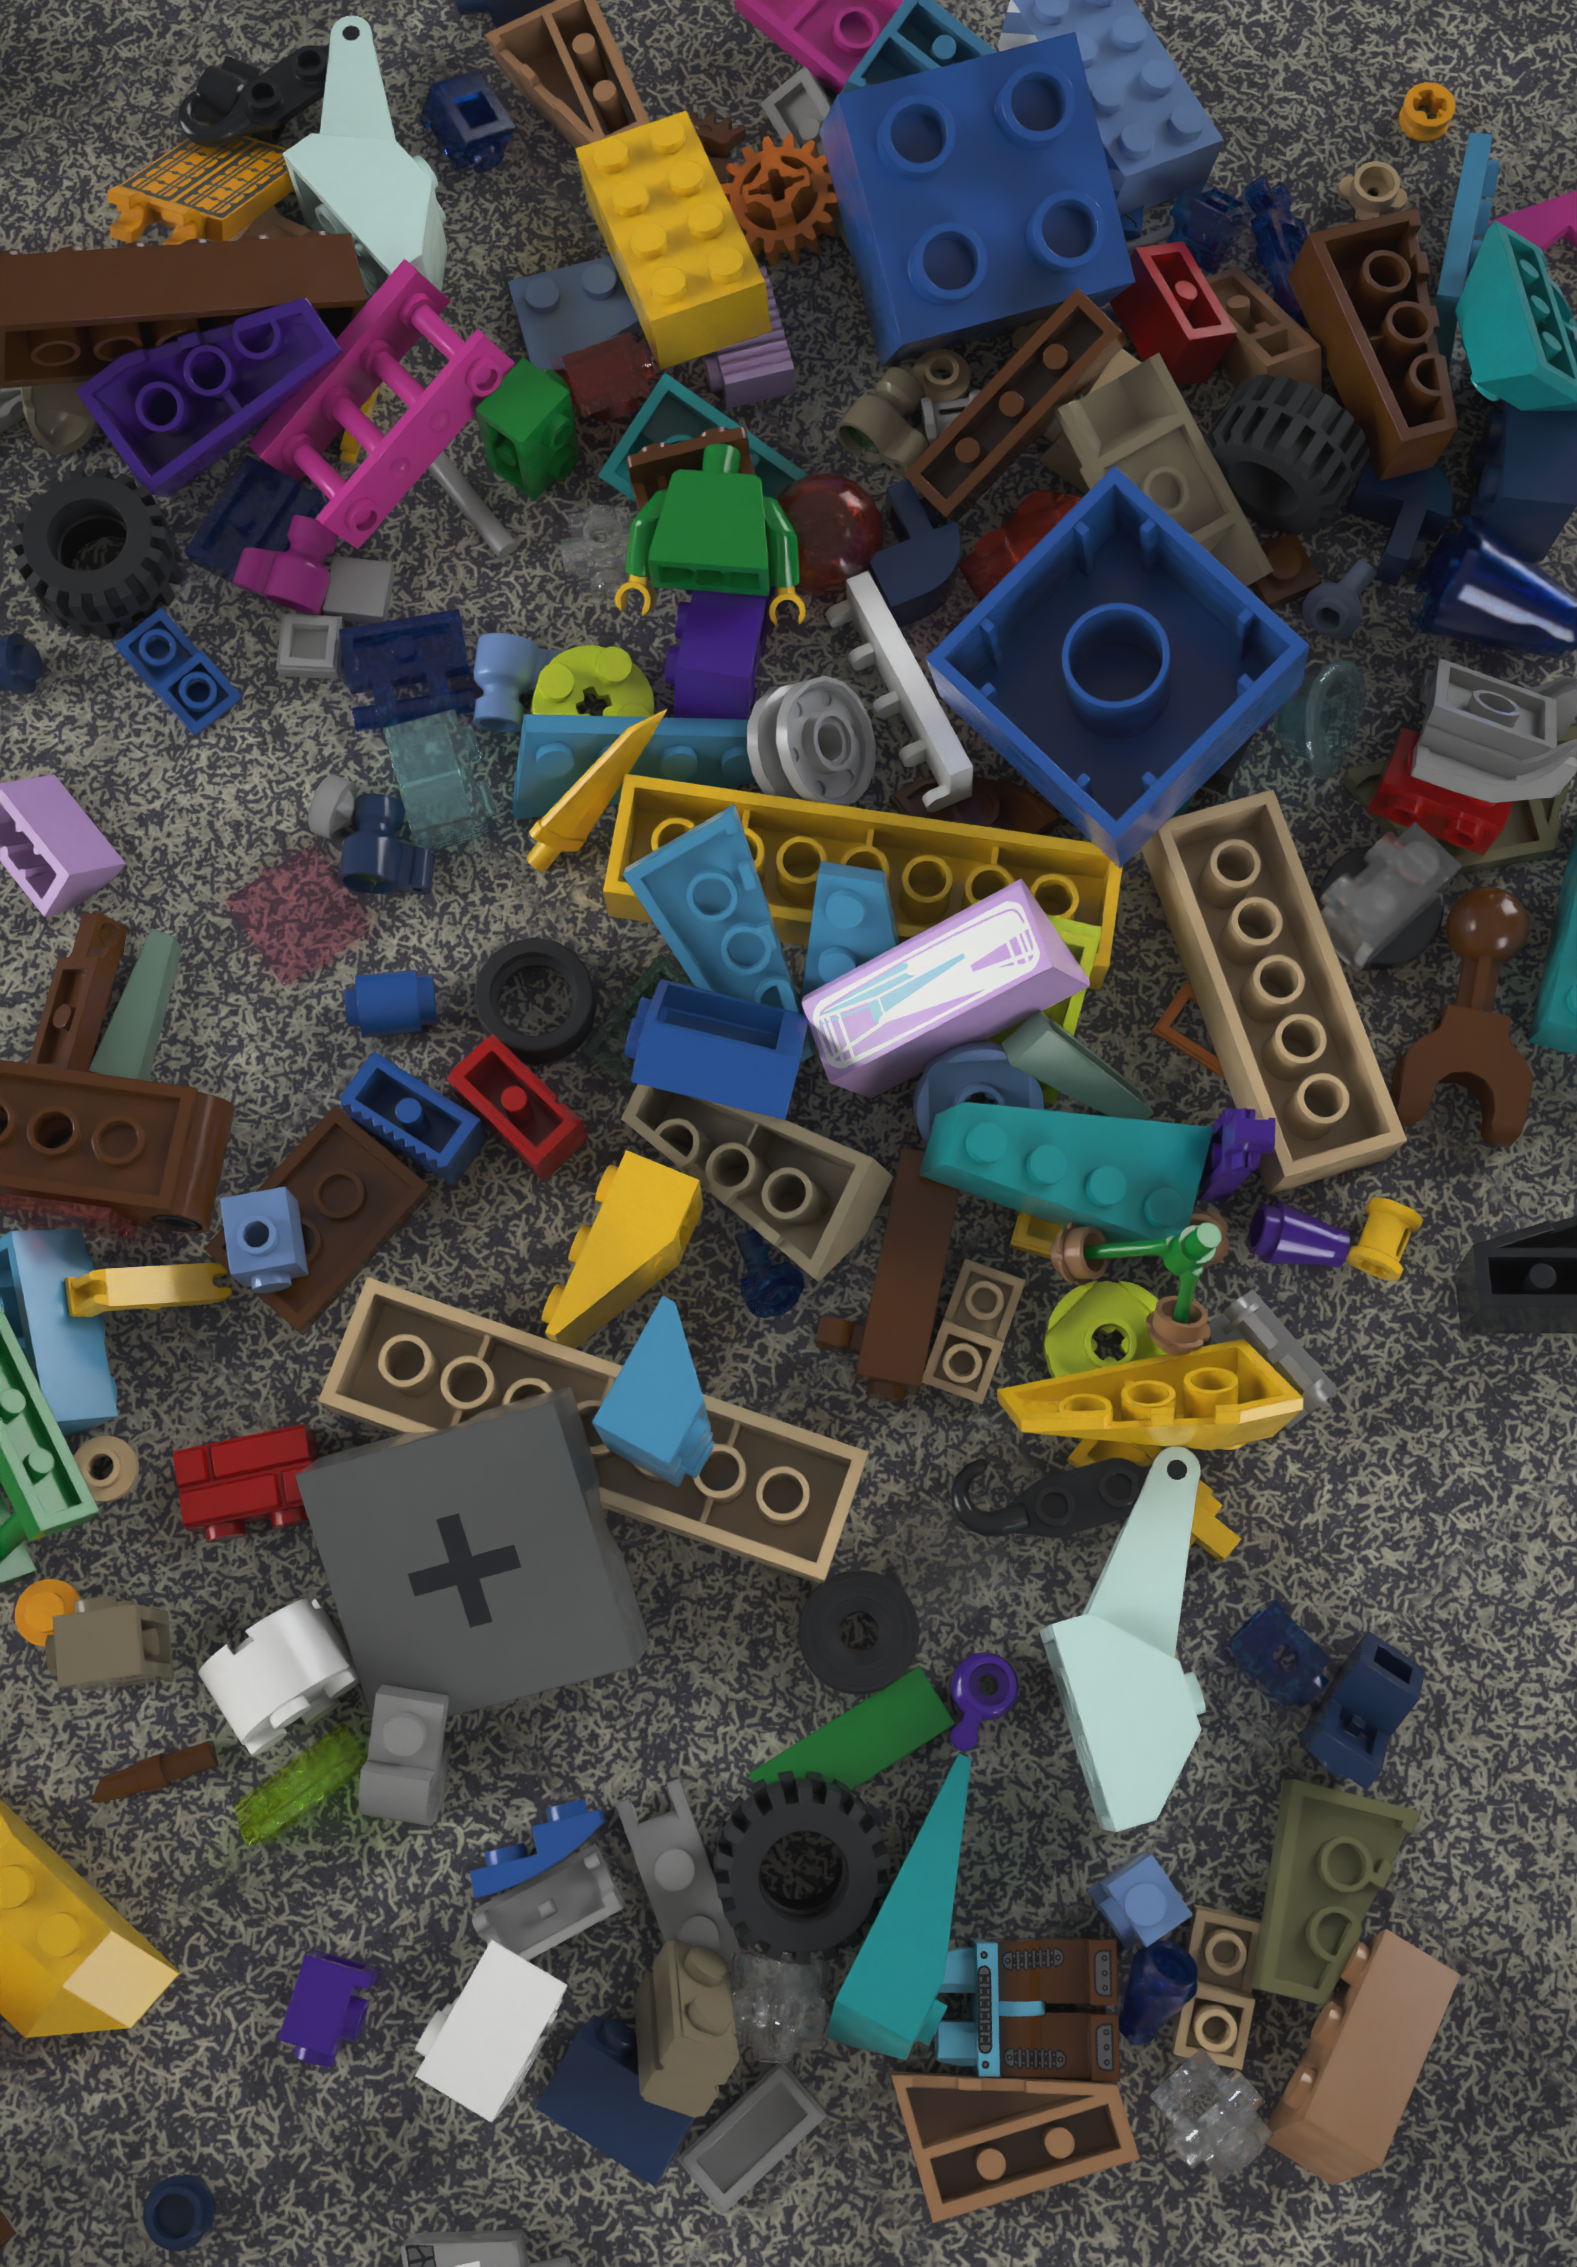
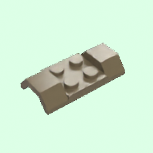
(1155, 442)

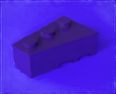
(717, 654)

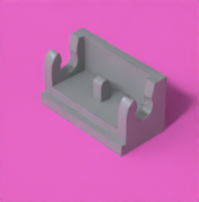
(551, 1905)

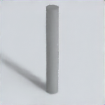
(472, 506)

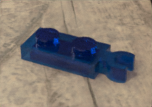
(1278, 239)

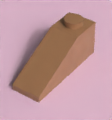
(1266, 335)

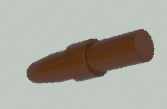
(156, 1772)

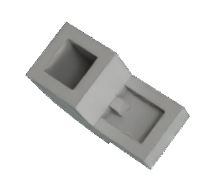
(406, 1756)

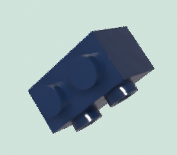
(601, 2102)

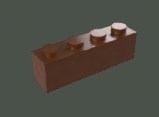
(1016, 406)

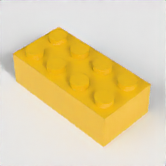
(674, 240)

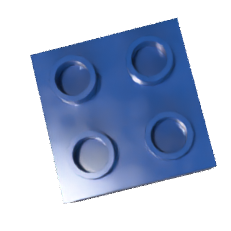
(975, 197)
(1118, 666)

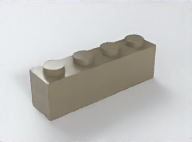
(779, 1177)

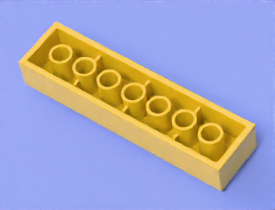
(928, 863)

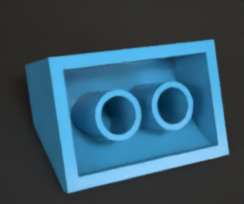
(60, 1349)
(657, 1405)

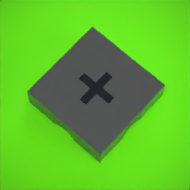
(475, 1557)

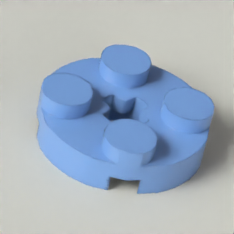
(970, 1070)

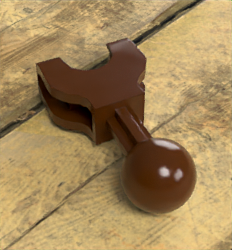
(1466, 1038)

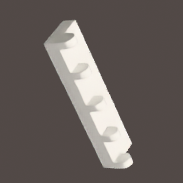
(908, 691)

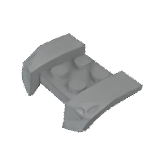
(1494, 735)

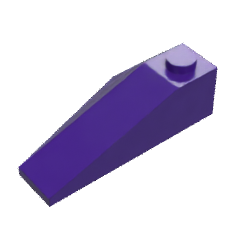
(199, 396)

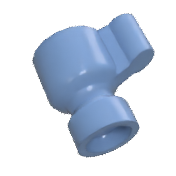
(504, 671)

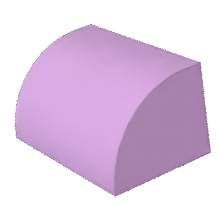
(52, 845)

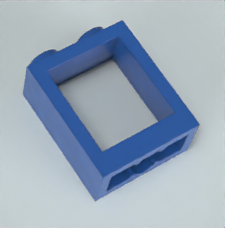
(717, 1048)

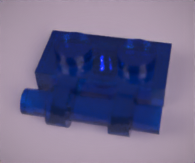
(406, 654)

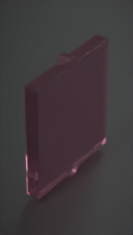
(297, 915)

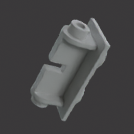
(1261, 1328)

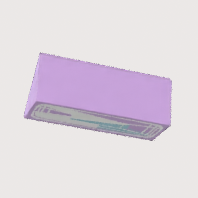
(941, 992)

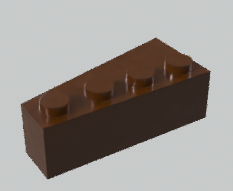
(1377, 335)

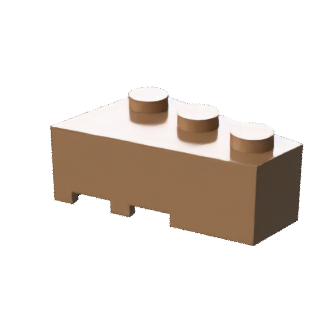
(1007, 2135)

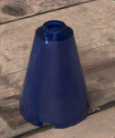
(1493, 595)

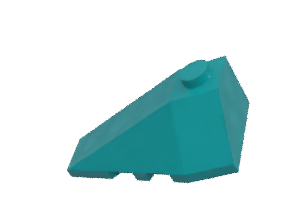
(679, 415)

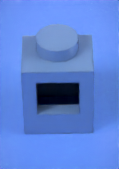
(1139, 1901)

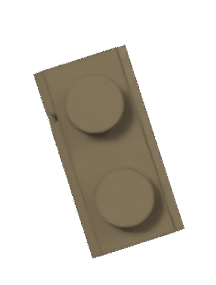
(685, 2029)

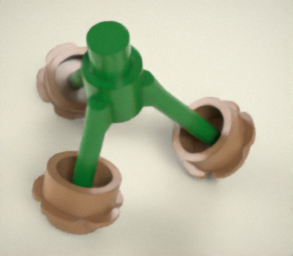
(1178, 1321)

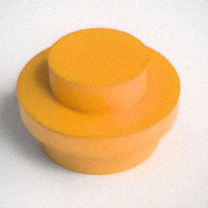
(38, 1606)

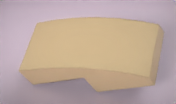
(973, 1331)
(1224, 2004)

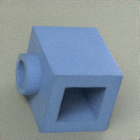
(264, 1239)

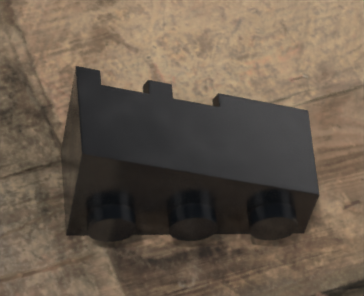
(1521, 1281)

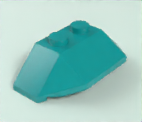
(1518, 326)

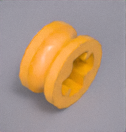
(1438, 101)

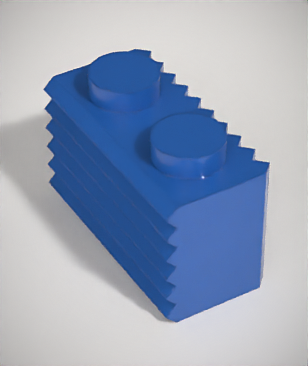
(414, 1118)

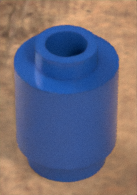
(391, 1003)

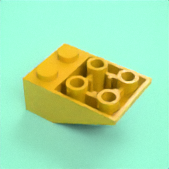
(630, 1247)

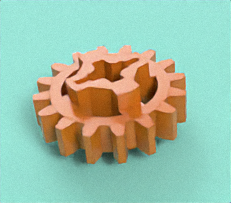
(779, 174)

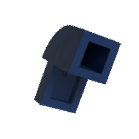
(1414, 508)
(923, 566)
(1363, 1710)

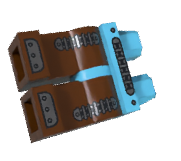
(1009, 2021)

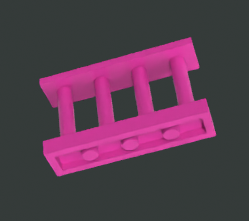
(372, 348)

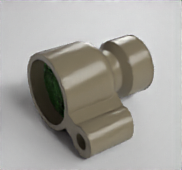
(879, 425)

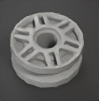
(812, 742)

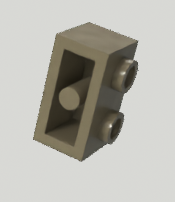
(109, 1645)

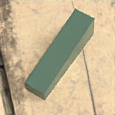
(138, 1019)
(1066, 1064)

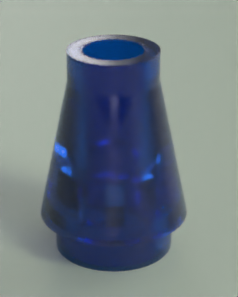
(1157, 1989)

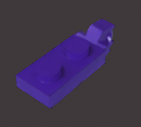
(1234, 1151)

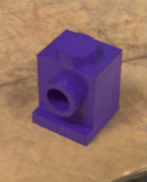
(326, 2006)

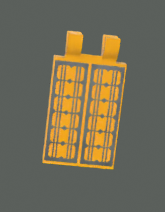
(202, 191)

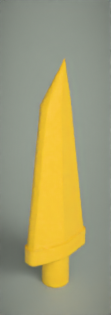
(577, 812)

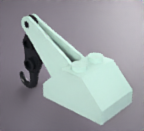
(354, 170)
(1117, 1662)

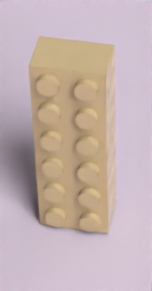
(1272, 990)

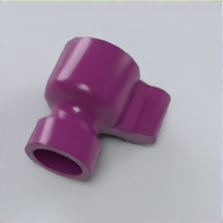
(292, 577)

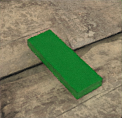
(867, 1735)

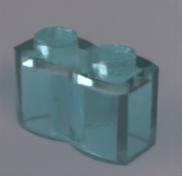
(438, 781)

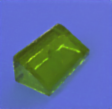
(300, 1786)

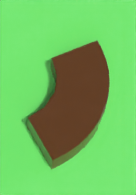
(992, 805)

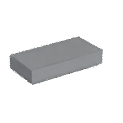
(751, 2136)

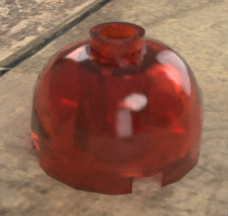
(834, 529)

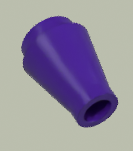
(1293, 1237)

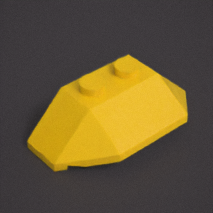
(64, 1948)

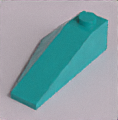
(902, 1964)

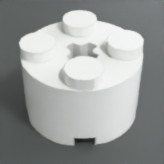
(281, 1672)

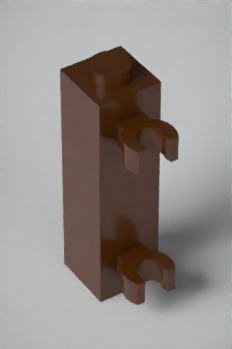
(905, 1286)

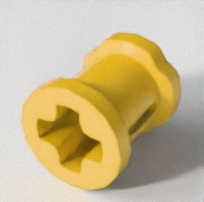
(1384, 1238)

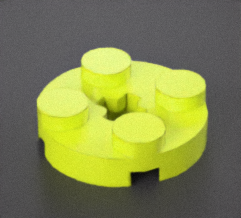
(595, 671)
(1097, 1307)

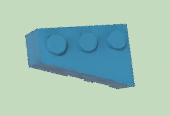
(916, 41)

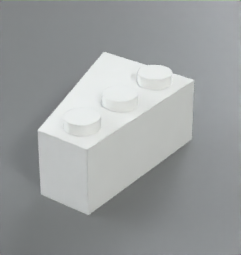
(491, 2032)

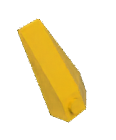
(1188, 1401)

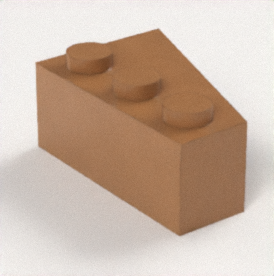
(570, 70)
(1363, 2060)

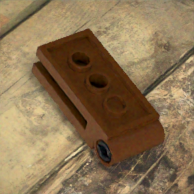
(132, 1145)

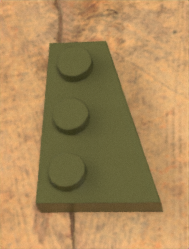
(1322, 1878)

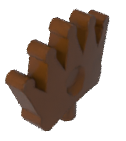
(717, 137)

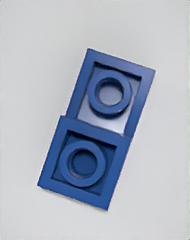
(177, 672)
(564, 1833)

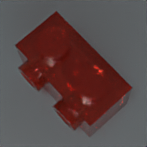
(606, 376)

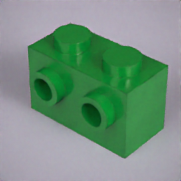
(529, 429)

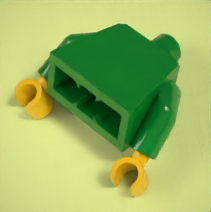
(713, 536)

